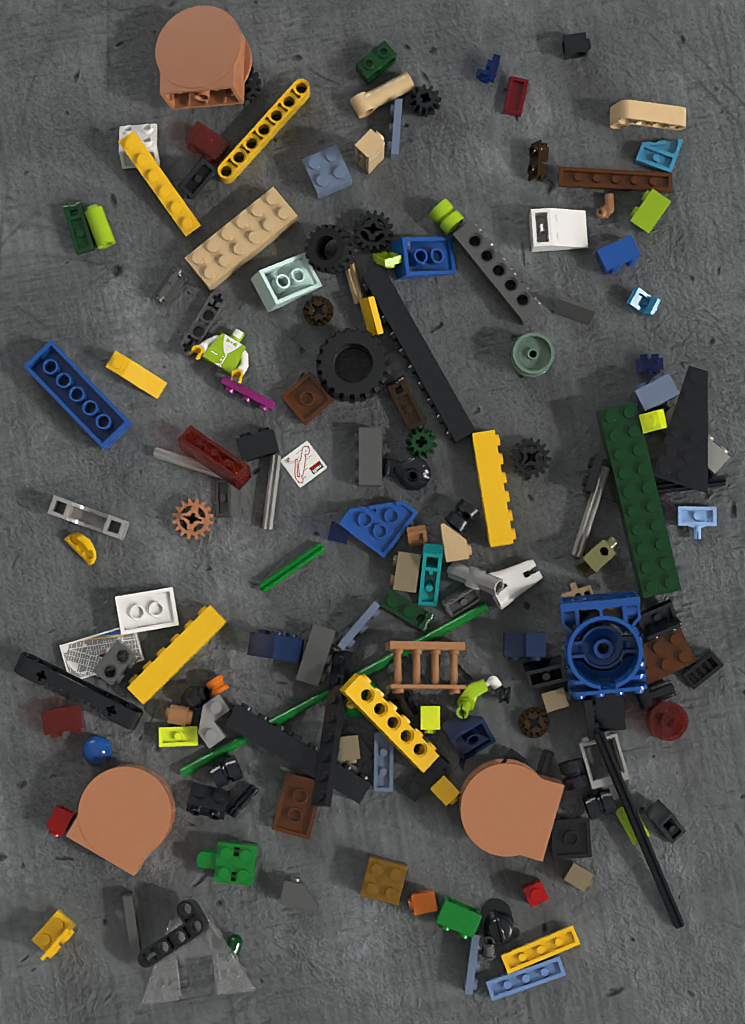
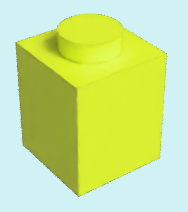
(653, 421)
(429, 718)

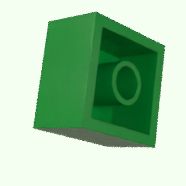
(458, 917)

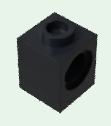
(575, 45)

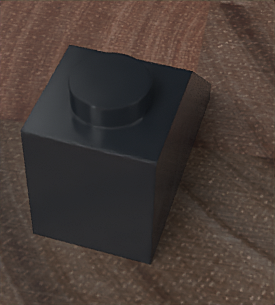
(665, 821)

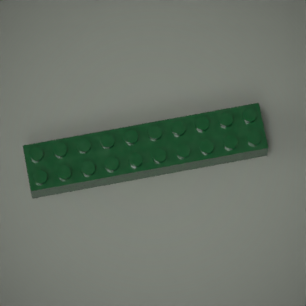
(638, 500)

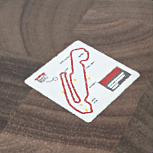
(303, 464)

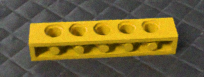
(352, 691)

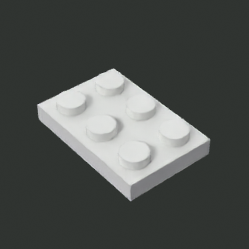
(146, 611)

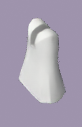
(515, 582)

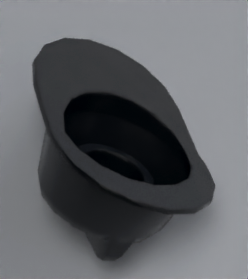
(497, 921)

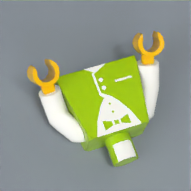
(225, 353)

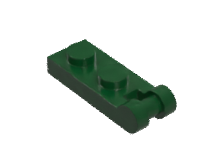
(79, 228)
(406, 610)

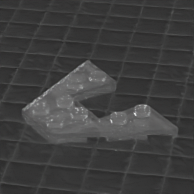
(228, 972)

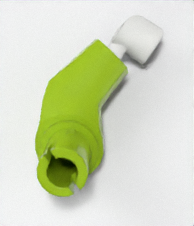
(469, 695)

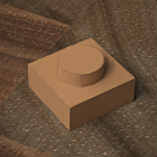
(416, 535)

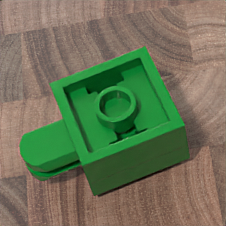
(230, 863)

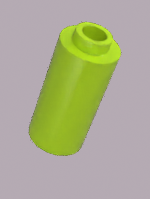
(99, 226)

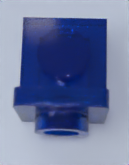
(489, 74)

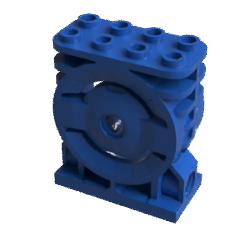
(626, 676)

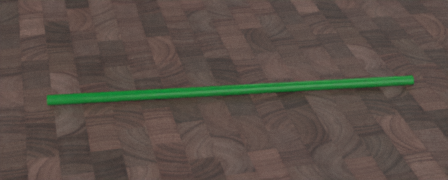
(322, 695)

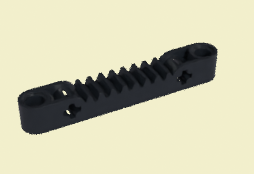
(125, 713)

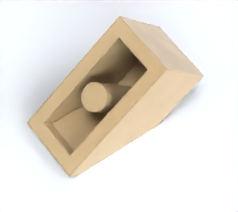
(454, 545)

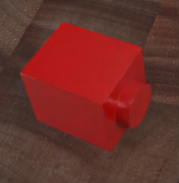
(60, 820)
(534, 892)

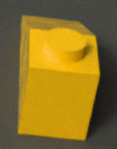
(136, 374)

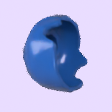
(97, 750)

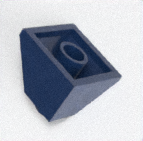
(468, 735)

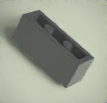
(369, 456)
(317, 655)

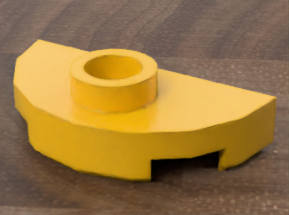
(82, 546)

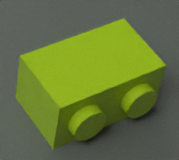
(650, 210)

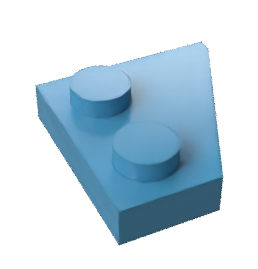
(659, 155)

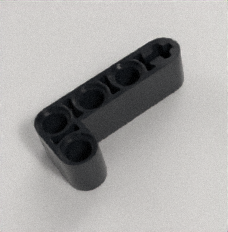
(172, 938)

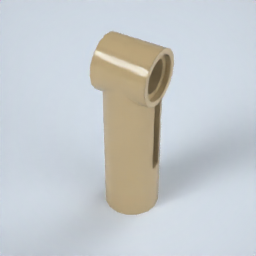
(367, 102)

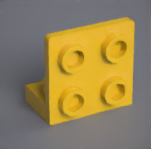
(53, 933)

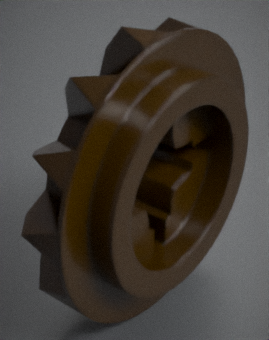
(319, 319)
(533, 713)

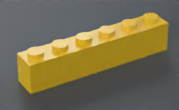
(492, 489)
(176, 655)

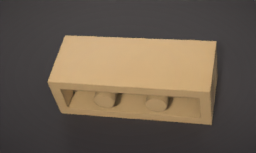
(369, 151)

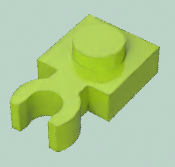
(386, 259)

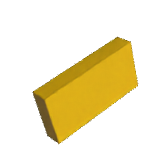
(371, 315)

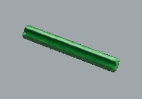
(291, 567)

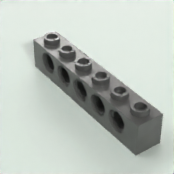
(522, 313)

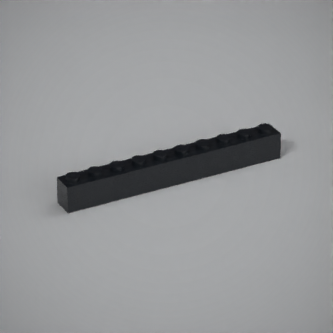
(418, 354)

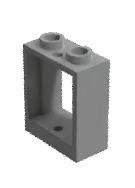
(603, 780)

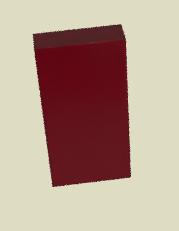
(515, 96)

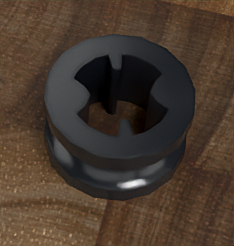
(504, 694)

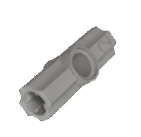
(475, 578)

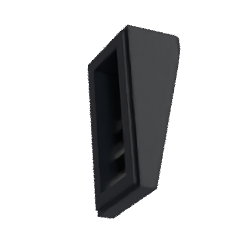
(709, 654)

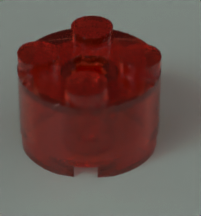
(659, 712)

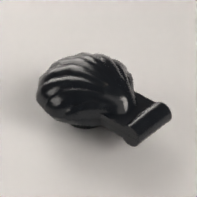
(411, 472)

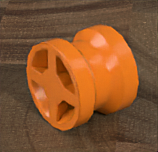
(217, 685)

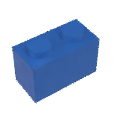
(617, 255)

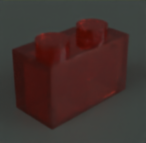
(207, 143)
(63, 720)

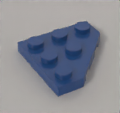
(378, 524)

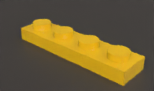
(540, 949)

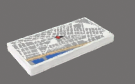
(85, 654)

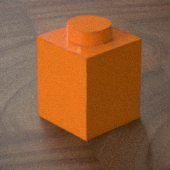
(423, 902)

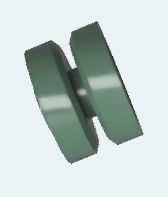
(526, 365)

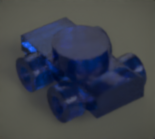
(646, 365)

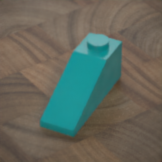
(430, 574)

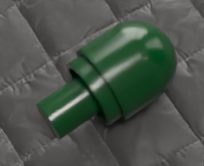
(235, 942)

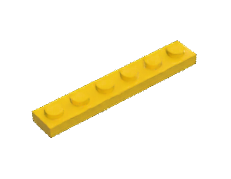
(159, 183)

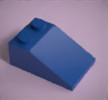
(424, 257)

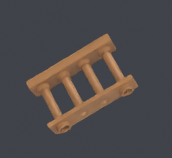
(434, 650)

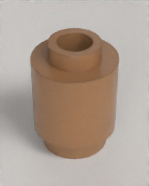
(179, 715)

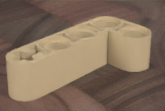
(647, 114)

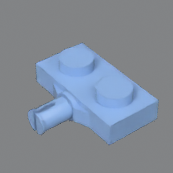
(696, 518)

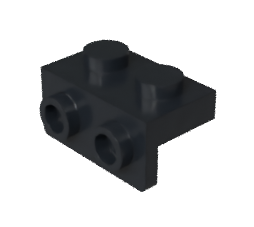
(658, 620)
(207, 801)

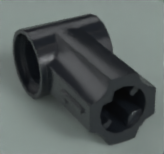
(655, 694)

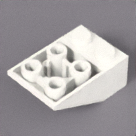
(557, 229)

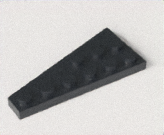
(685, 445)

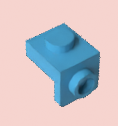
(643, 302)

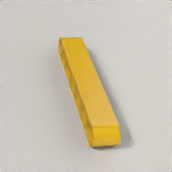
(265, 122)

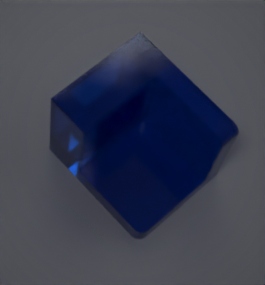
(338, 534)

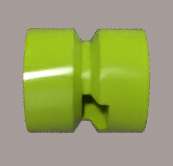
(444, 214)

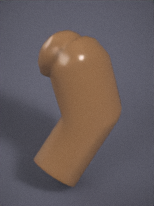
(606, 210)

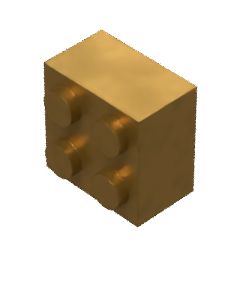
(383, 879)

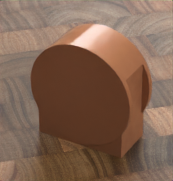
(202, 59)
(509, 808)
(124, 815)

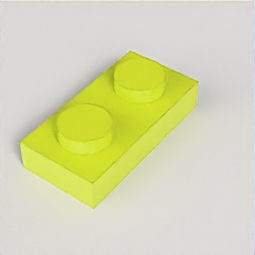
(178, 736)

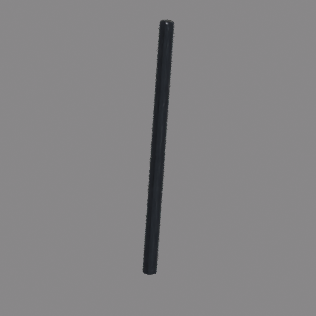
(638, 829)

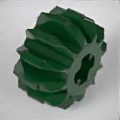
(415, 438)

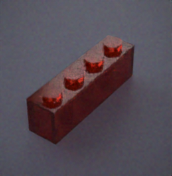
(215, 457)

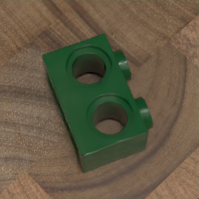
(376, 62)

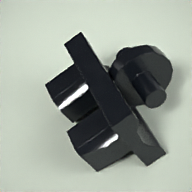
(408, 702)

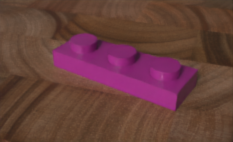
(247, 394)

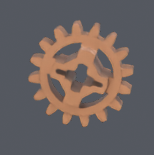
(191, 527)

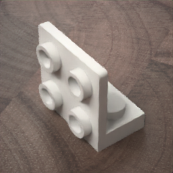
(148, 136)

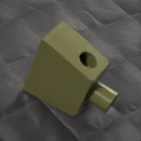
(596, 557)

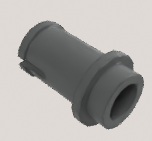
(488, 951)

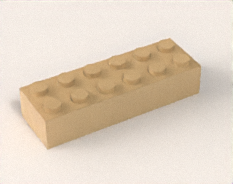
(241, 239)

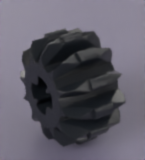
(430, 105)

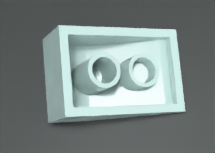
(285, 282)

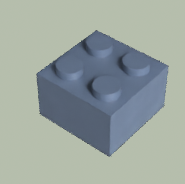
(327, 171)
(656, 393)

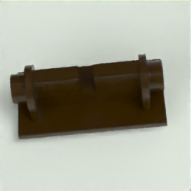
(538, 152)

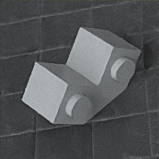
(209, 728)

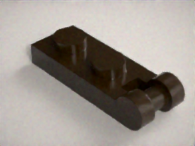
(406, 404)

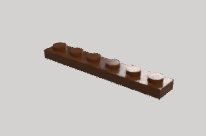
(614, 179)

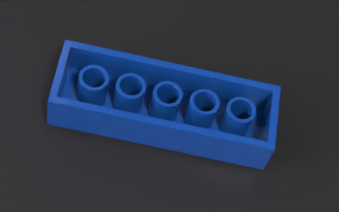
(78, 395)

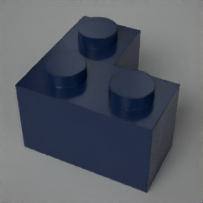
(275, 645)
(524, 645)

